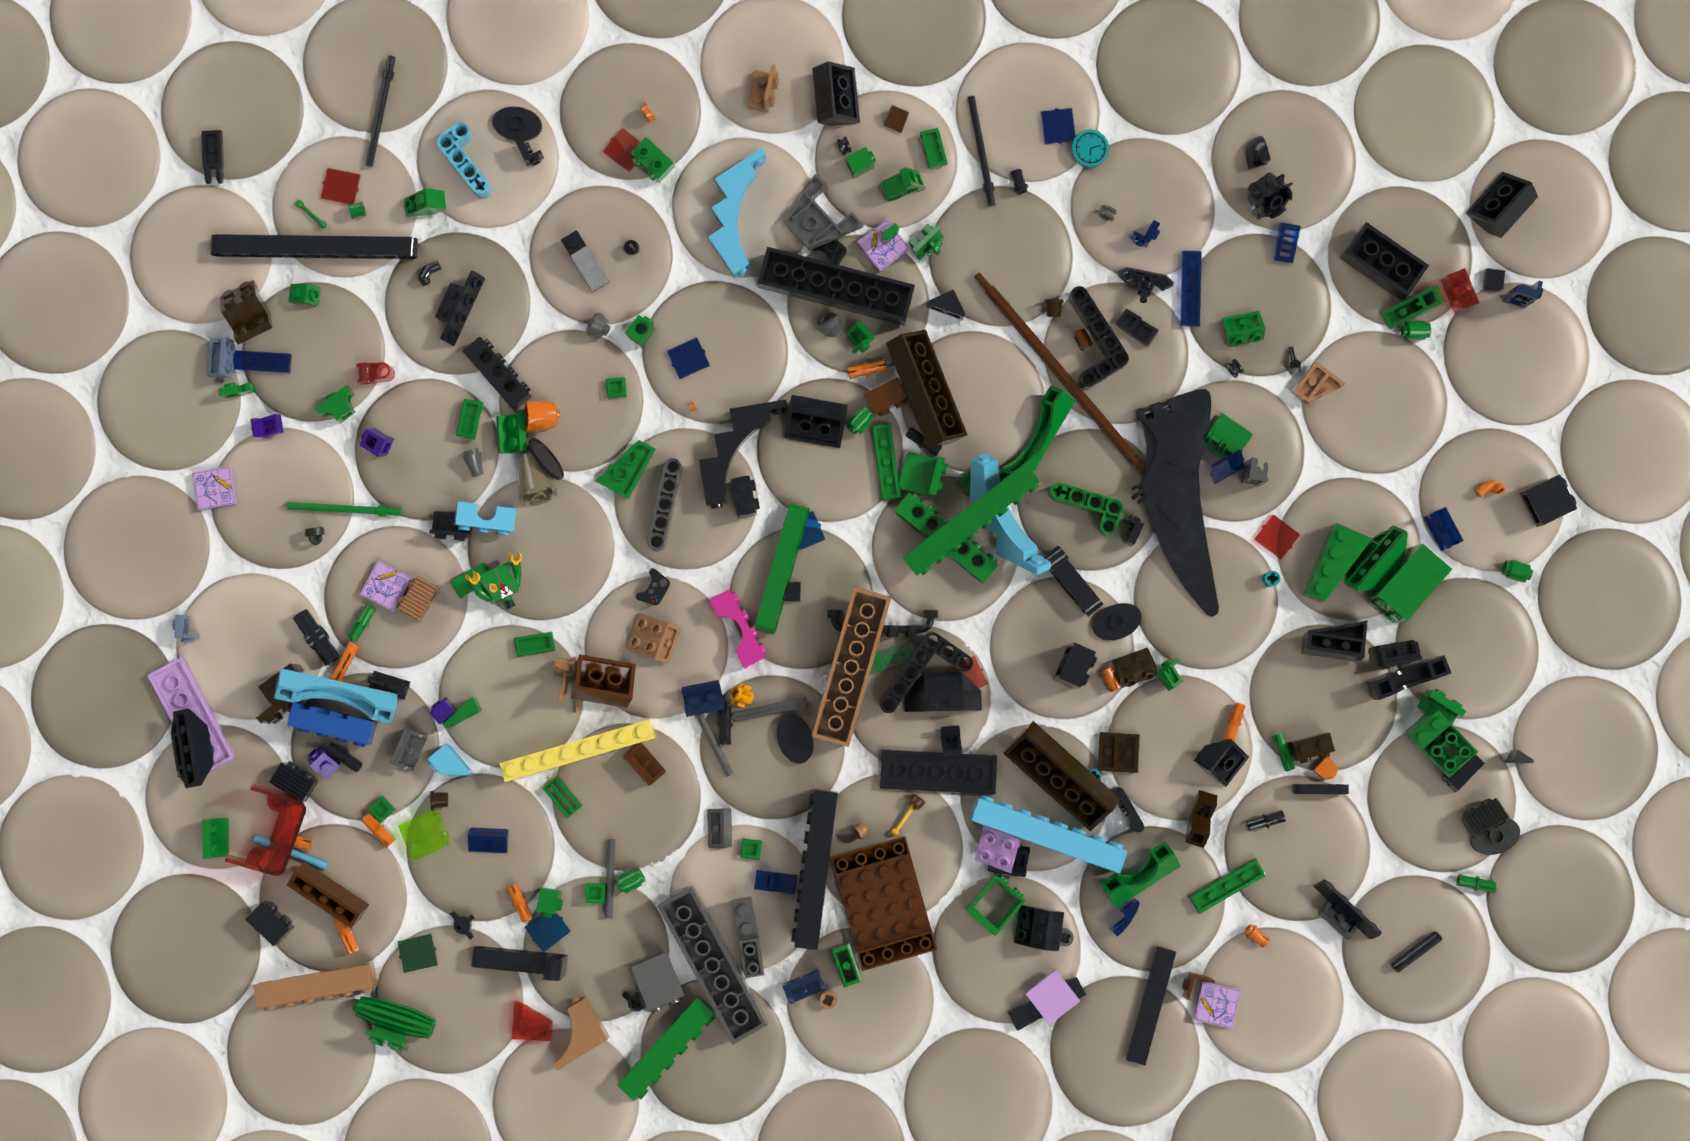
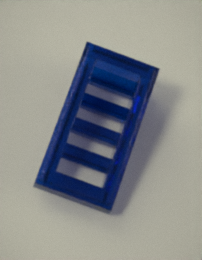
(1296, 230)

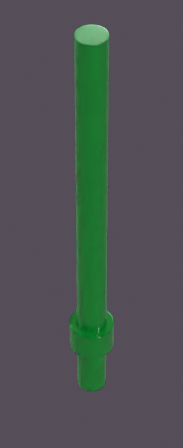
(381, 510)

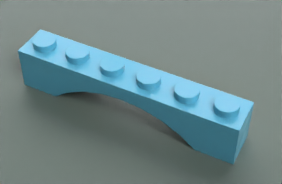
(297, 686)

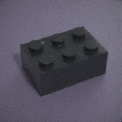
(1075, 665)

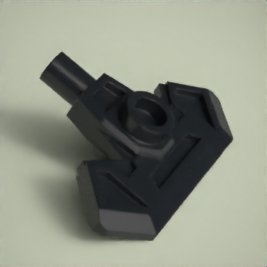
(1145, 281)

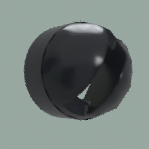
(628, 250)

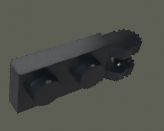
(213, 155)

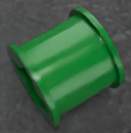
(357, 210)

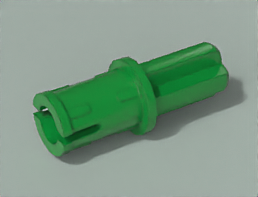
(361, 623)
(1283, 752)
(1476, 883)

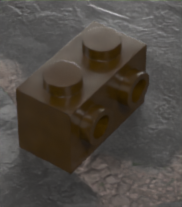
(1311, 746)

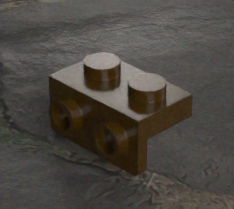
(1135, 667)

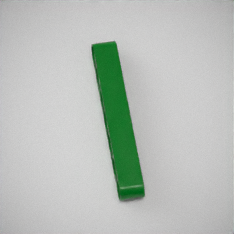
(782, 568)

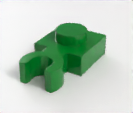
(232, 390)

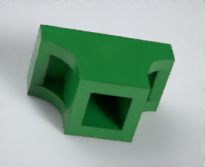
(338, 405)

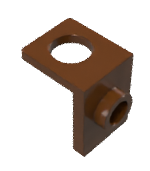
(1188, 983)

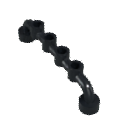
(891, 630)

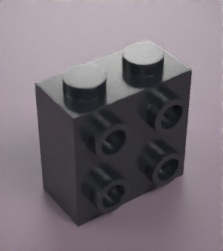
(1549, 500)

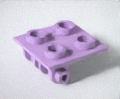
(997, 849)

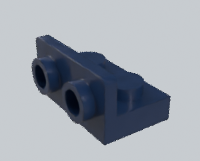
(1524, 295)
(702, 698)

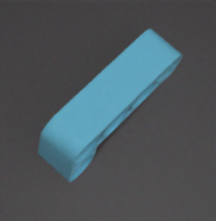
(465, 164)

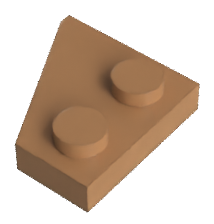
(1317, 383)

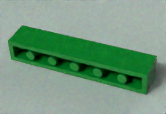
(666, 1048)

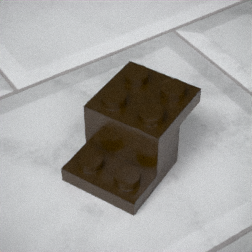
(245, 311)
(279, 707)

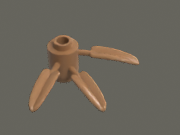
(565, 668)

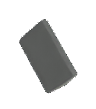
(719, 828)

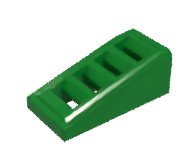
(466, 711)

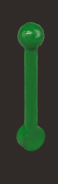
(300, 204)

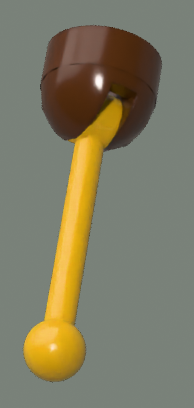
(915, 803)

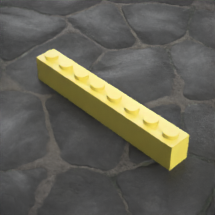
(578, 750)

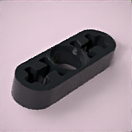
(1320, 788)

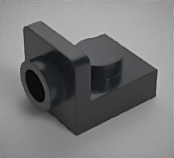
(525, 149)
(1133, 533)

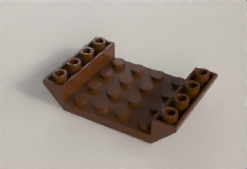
(883, 903)

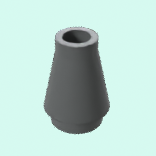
(474, 461)

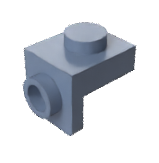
(181, 627)

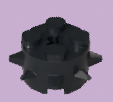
(1269, 196)

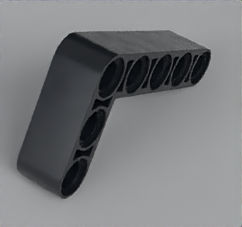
(1099, 338)
(919, 667)
(551, 965)

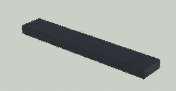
(1151, 1005)

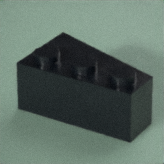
(1337, 642)

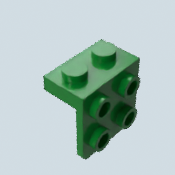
(922, 474)

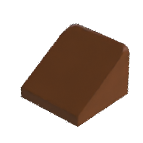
(896, 118)
(1082, 339)

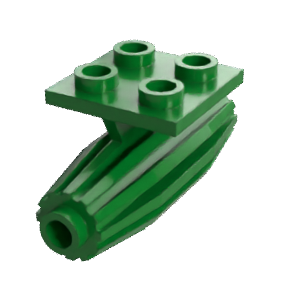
(393, 1022)

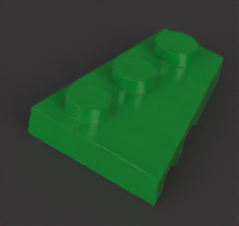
(627, 470)

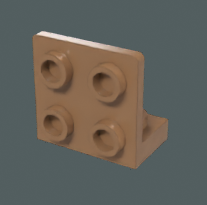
(762, 90)
(653, 638)

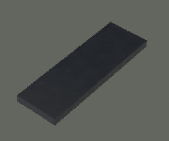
(937, 773)

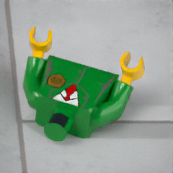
(498, 582)

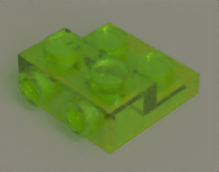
(424, 835)

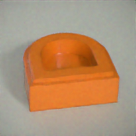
(1326, 768)

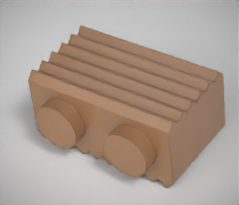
(418, 598)

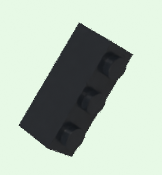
(835, 94)
(1502, 204)
(815, 421)

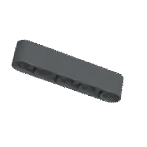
(671, 496)

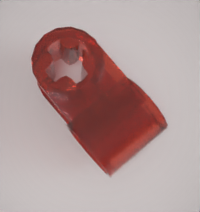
(371, 373)

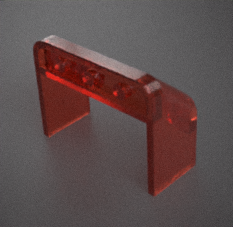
(283, 838)

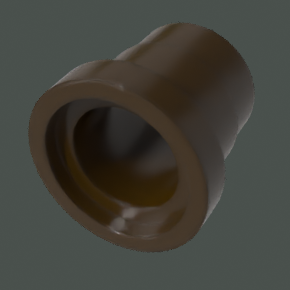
(1054, 307)
(438, 800)

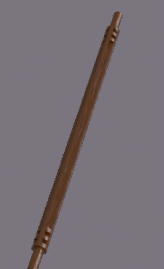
(1062, 375)

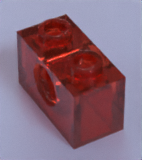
(1460, 291)

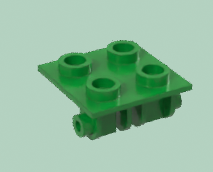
(1226, 437)

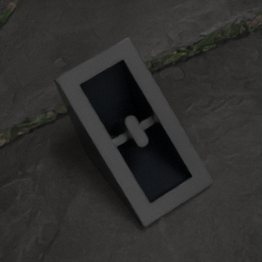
(947, 304)

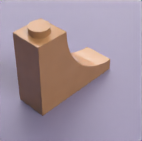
(586, 1031)

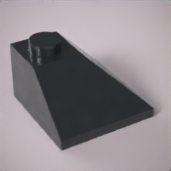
(1221, 760)

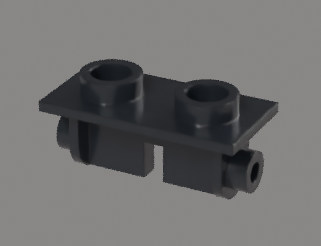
(389, 684)

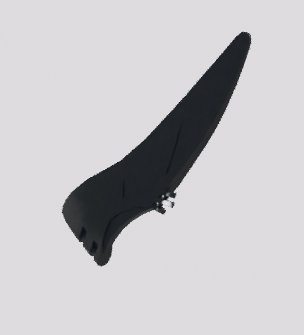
(1173, 489)

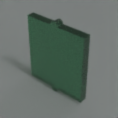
(417, 953)

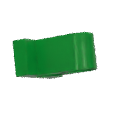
(902, 184)

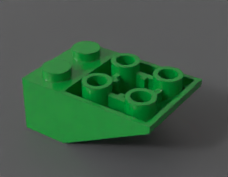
(1441, 741)

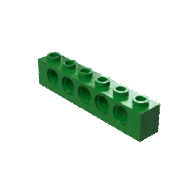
(904, 511)

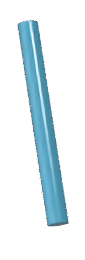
(295, 853)

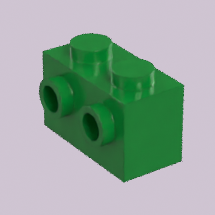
(652, 160)

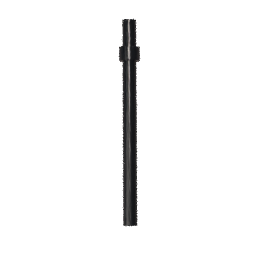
(387, 76)
(988, 186)

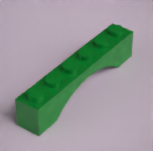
(1053, 411)

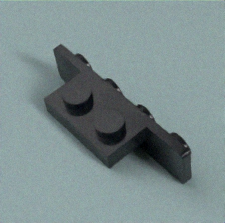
(457, 306)
(1342, 914)

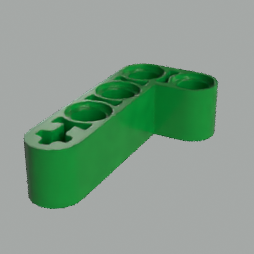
(1084, 504)

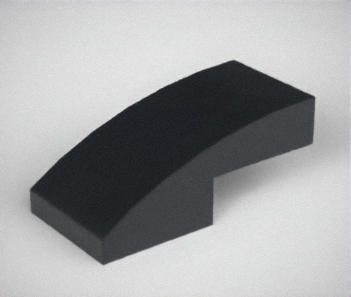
(1136, 327)

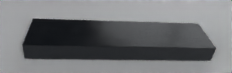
(1028, 1013)

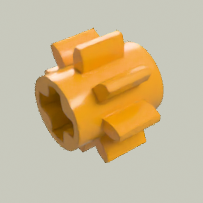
(741, 695)

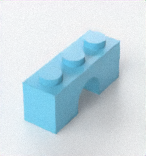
(467, 517)

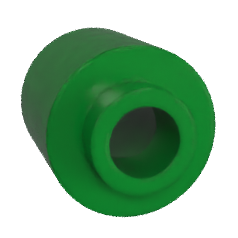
(1416, 330)
(860, 420)
(1517, 570)
(630, 880)

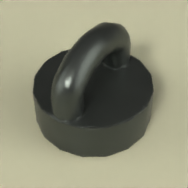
(310, 532)

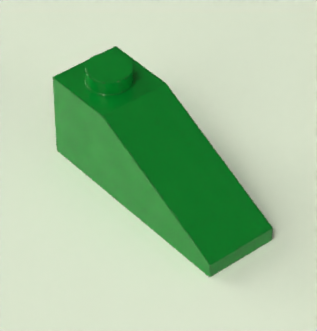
(1413, 307)

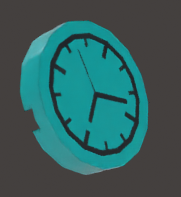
(1090, 148)

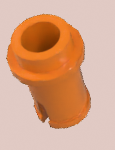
(1110, 679)
(303, 843)
(1252, 932)

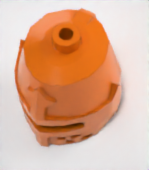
(540, 416)

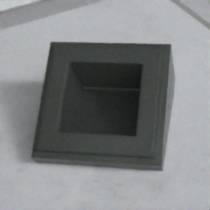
(1517, 756)

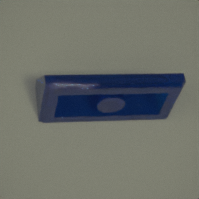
(488, 840)

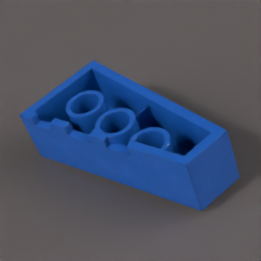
(332, 723)

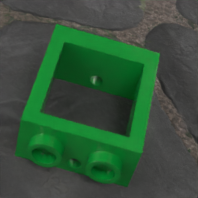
(1016, 893)

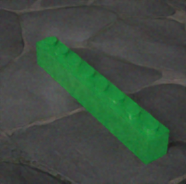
(972, 518)

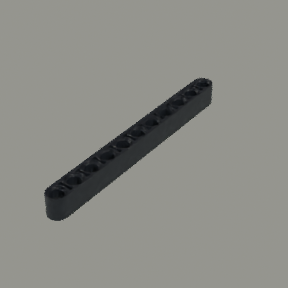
(314, 246)

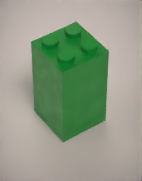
(1410, 584)

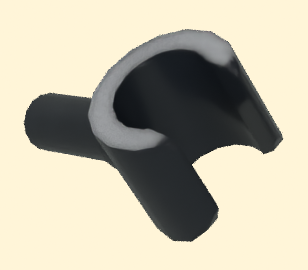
(1294, 362)

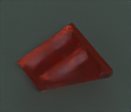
(530, 1024)

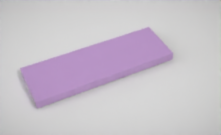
(180, 691)

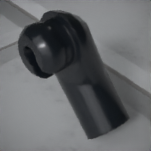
(426, 271)

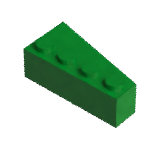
(1334, 560)

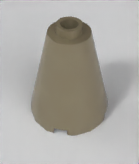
(534, 482)

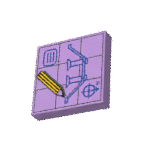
(879, 253)
(214, 488)
(386, 585)
(1217, 1004)

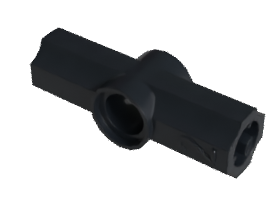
(316, 637)

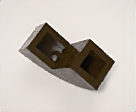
(1200, 818)

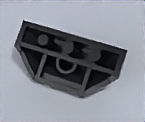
(943, 693)
(191, 747)

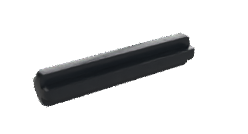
(1416, 952)

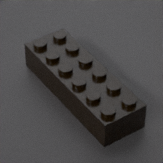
(926, 388)
(1061, 776)

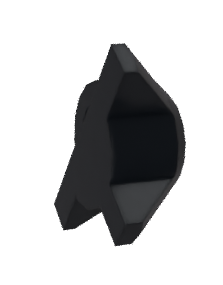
(464, 923)
(634, 998)

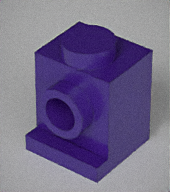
(376, 442)
(442, 710)

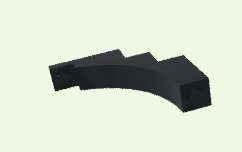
(745, 422)

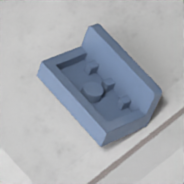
(221, 358)

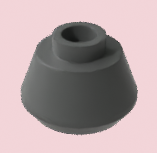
(829, 324)
(598, 326)

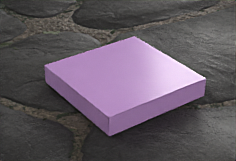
(1052, 997)

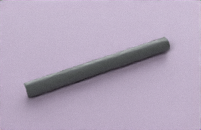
(714, 744)
(610, 878)

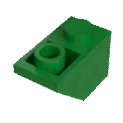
(425, 202)

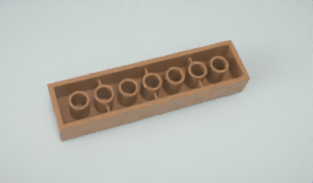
(851, 666)

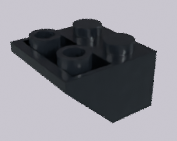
(1039, 928)

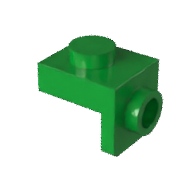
(304, 294)
(860, 337)
(1169, 675)

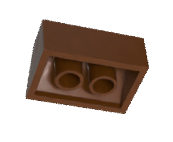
(603, 681)

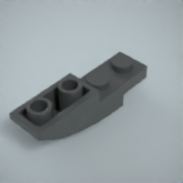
(748, 937)

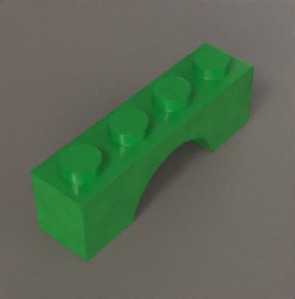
(1159, 864)

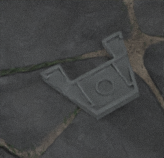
(812, 224)

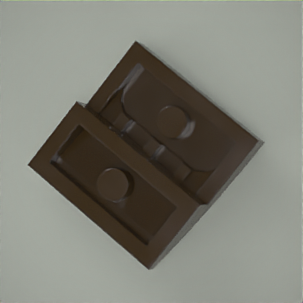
(1119, 752)

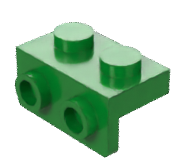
(1450, 709)

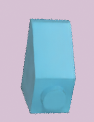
(448, 762)

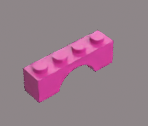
(726, 607)

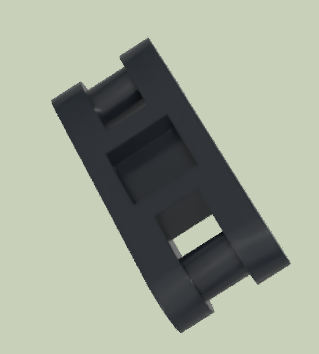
(1128, 810)

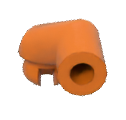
(1490, 486)

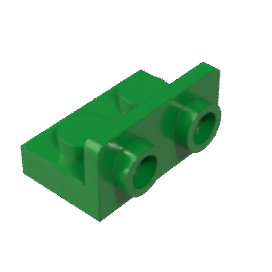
(1243, 328)
(511, 433)
(215, 837)

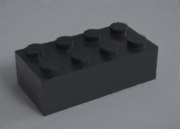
(1384, 261)

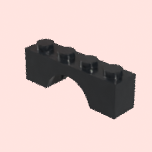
(1408, 677)

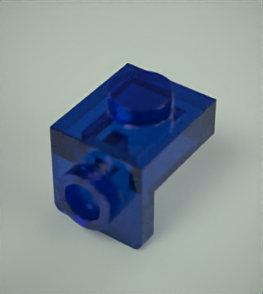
(1151, 233)

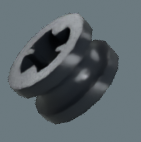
(844, 145)
(1234, 368)

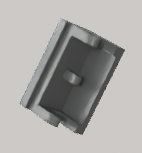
(1253, 474)
(408, 749)

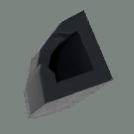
(1257, 153)

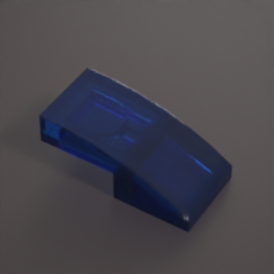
(775, 881)
(1129, 912)

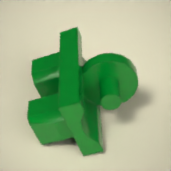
(929, 244)

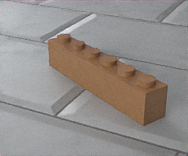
(315, 985)

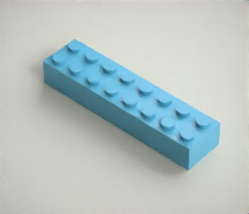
(1049, 835)

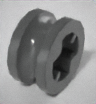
(1107, 212)
(1070, 938)

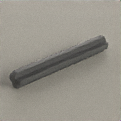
(770, 709)

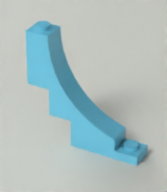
(734, 185)
(1010, 540)

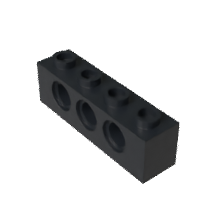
(475, 353)

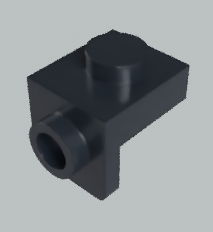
(951, 741)

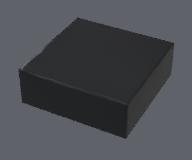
(1494, 279)
(793, 592)

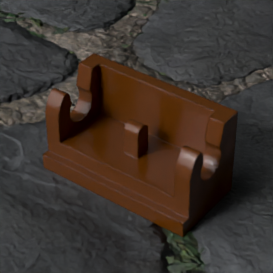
(645, 764)

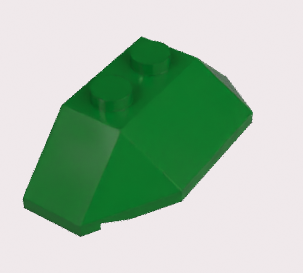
(1378, 560)

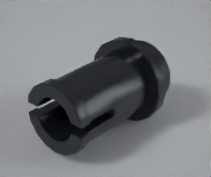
(1019, 182)

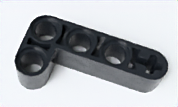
(1072, 581)

